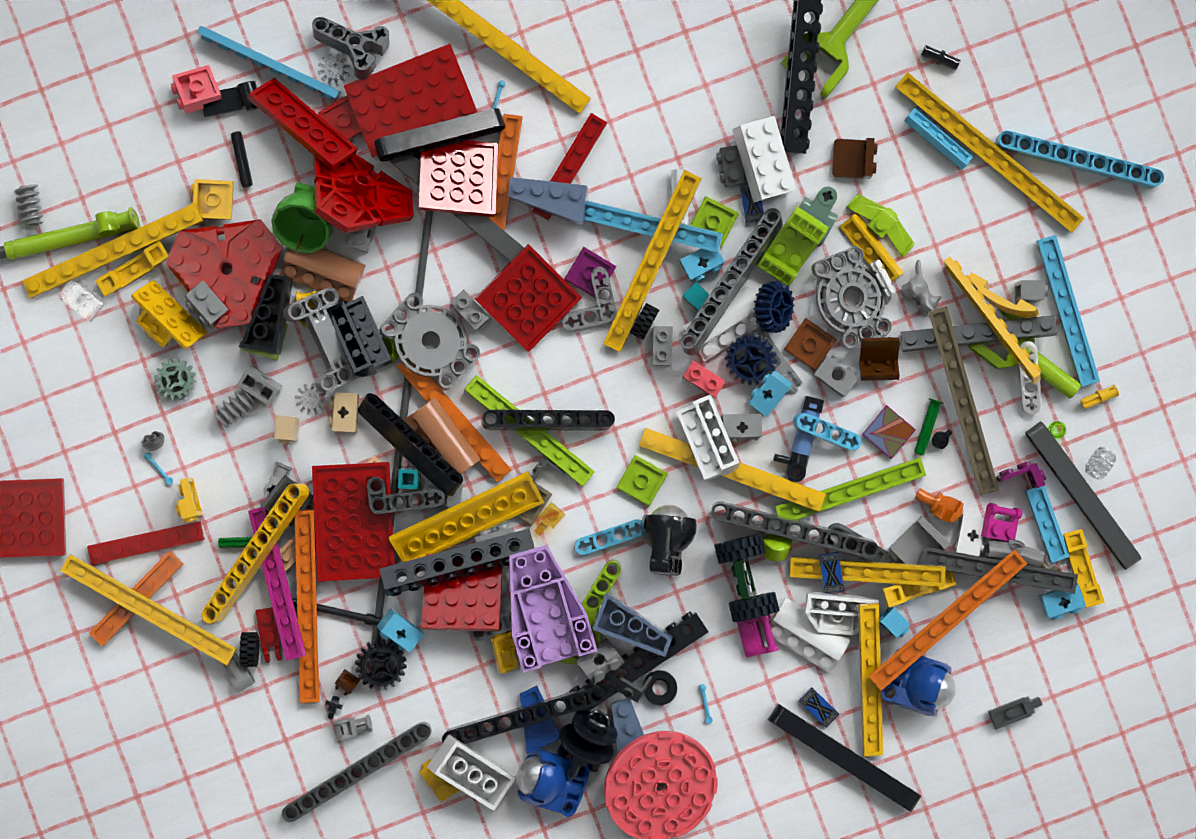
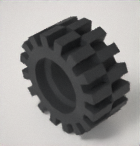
(644, 321)
(249, 649)

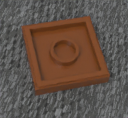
(810, 344)

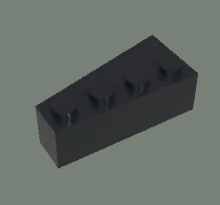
(267, 324)

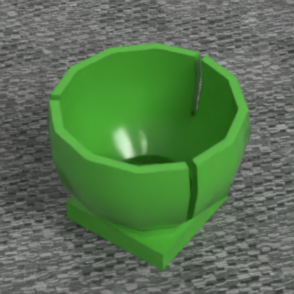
(297, 219)

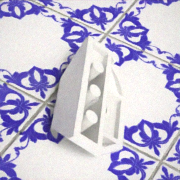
(834, 612)

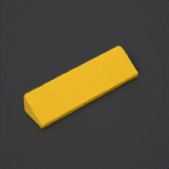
(873, 250)

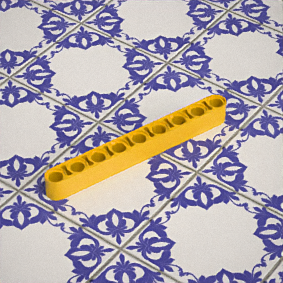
(262, 549)

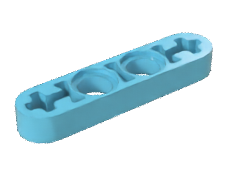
(828, 428)
(611, 540)

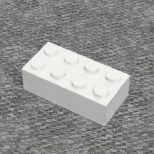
(764, 159)
(471, 772)

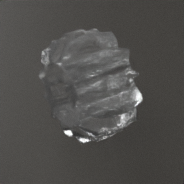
(327, 71)
(307, 393)
(1100, 463)

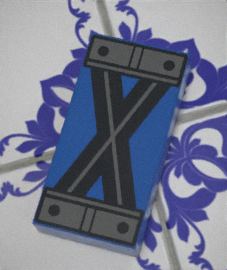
(752, 210)
(831, 572)
(818, 707)

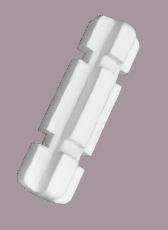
(883, 277)

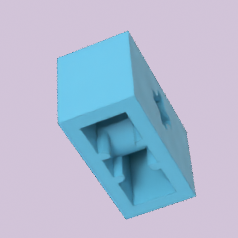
(691, 262)
(777, 384)
(1051, 600)
(894, 622)
(410, 633)

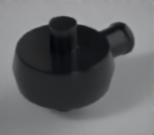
(941, 439)
(333, 706)

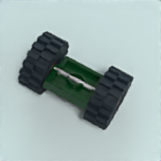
(750, 605)

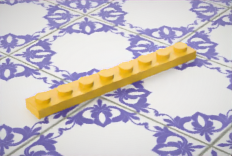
(997, 325)
(873, 572)
(870, 694)

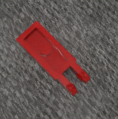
(268, 633)

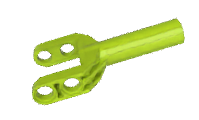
(833, 42)
(1049, 371)

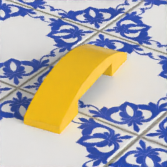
(133, 269)
(1022, 308)
(1082, 566)
(901, 593)

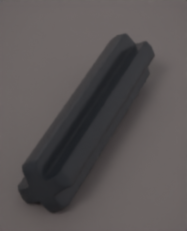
(241, 159)

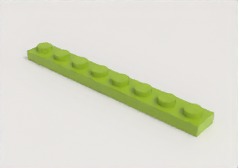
(538, 439)
(858, 488)

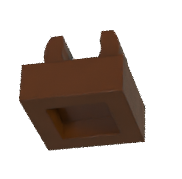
(347, 682)

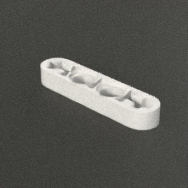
(1026, 394)

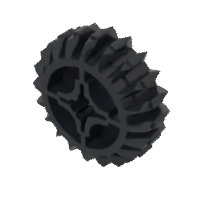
(375, 671)

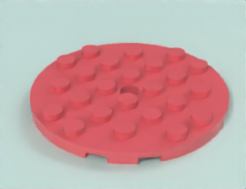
(655, 759)

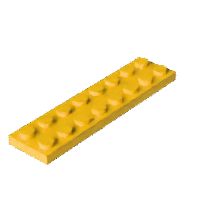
(467, 518)

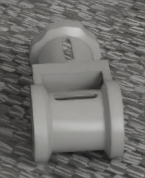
(279, 472)
(351, 727)

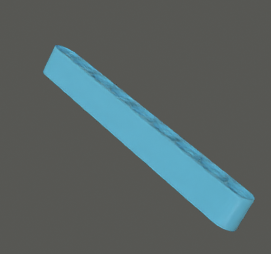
(1089, 158)

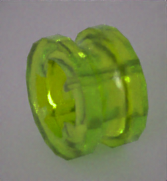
(1057, 423)

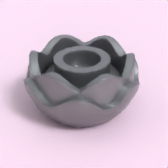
(153, 441)

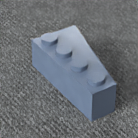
(554, 198)
(625, 722)

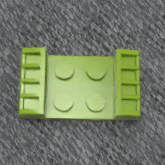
(792, 246)

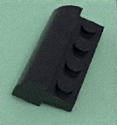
(359, 336)

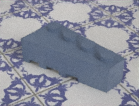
(627, 625)

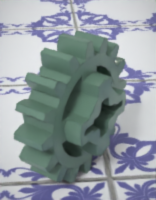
(170, 387)

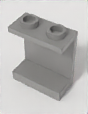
(911, 543)

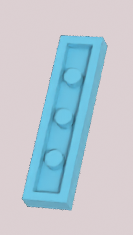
(938, 138)
(1047, 524)

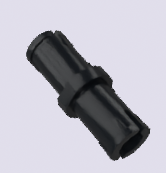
(940, 57)

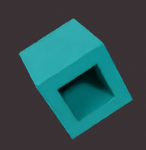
(696, 296)
(409, 478)

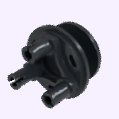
(587, 741)

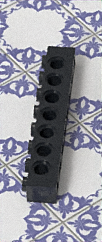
(793, 83)
(448, 558)
(697, 631)

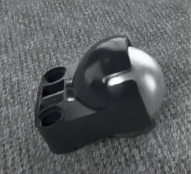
(668, 534)

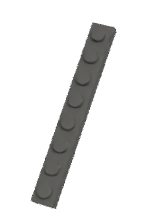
(981, 333)
(980, 566)

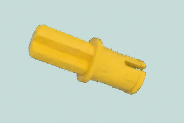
(1099, 397)

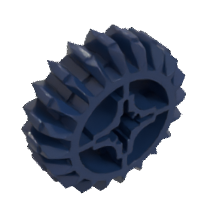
(773, 307)
(749, 352)

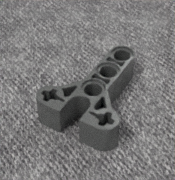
(371, 40)

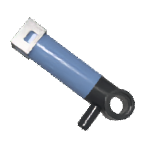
(802, 442)

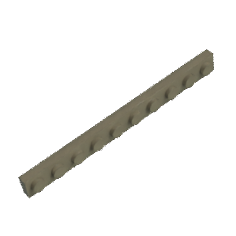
(963, 400)

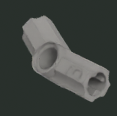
(1000, 550)

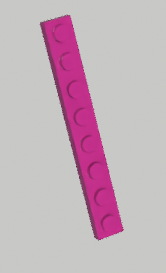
(279, 594)

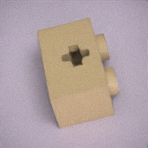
(351, 404)
(286, 429)

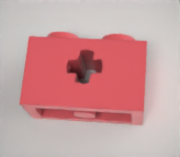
(703, 379)

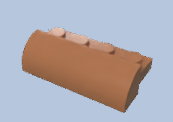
(324, 270)
(442, 435)

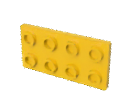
(165, 317)

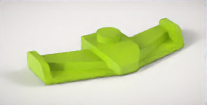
(882, 222)

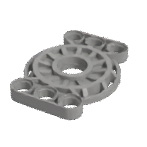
(868, 291)
(411, 344)

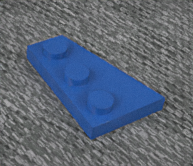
(540, 733)

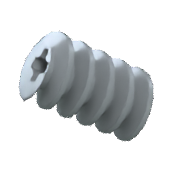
(27, 204)
(234, 407)

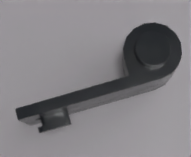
(232, 100)

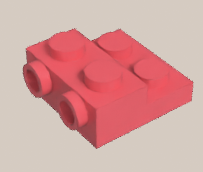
(195, 88)

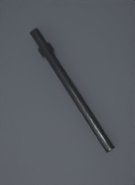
(368, 618)

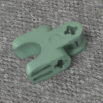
(822, 209)

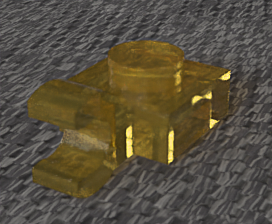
(551, 517)

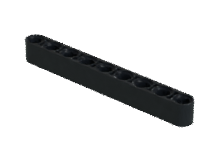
(532, 710)
(844, 757)

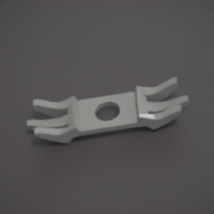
(784, 367)

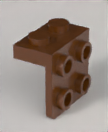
(854, 158)
(879, 359)

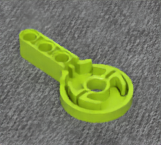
(599, 594)

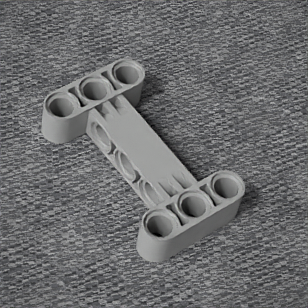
(324, 337)

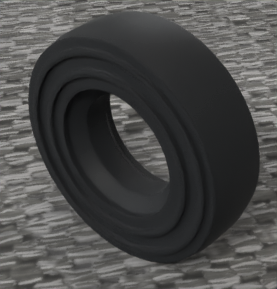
(671, 691)

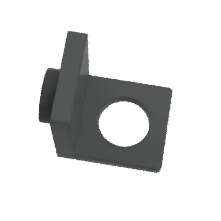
(540, 466)
(630, 690)

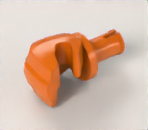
(941, 506)

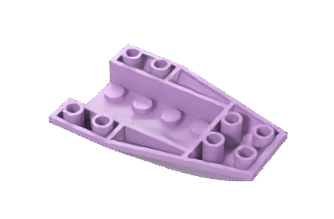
(545, 611)

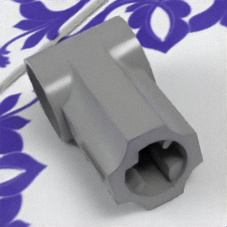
(239, 676)

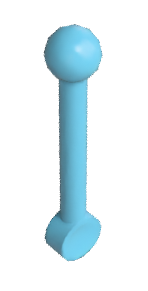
(501, 84)
(168, 480)
(708, 719)

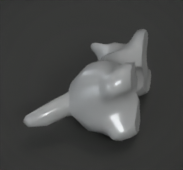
(917, 290)

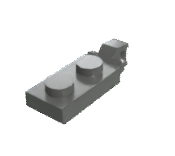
(1013, 711)

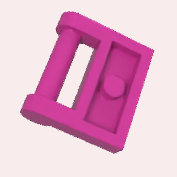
(997, 528)
(752, 637)

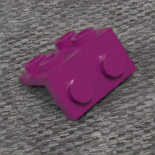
(1035, 475)

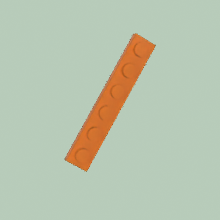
(506, 165)
(148, 586)

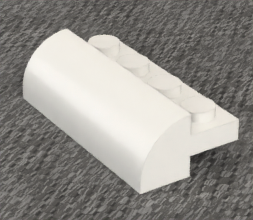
(734, 323)
(708, 438)
(796, 632)

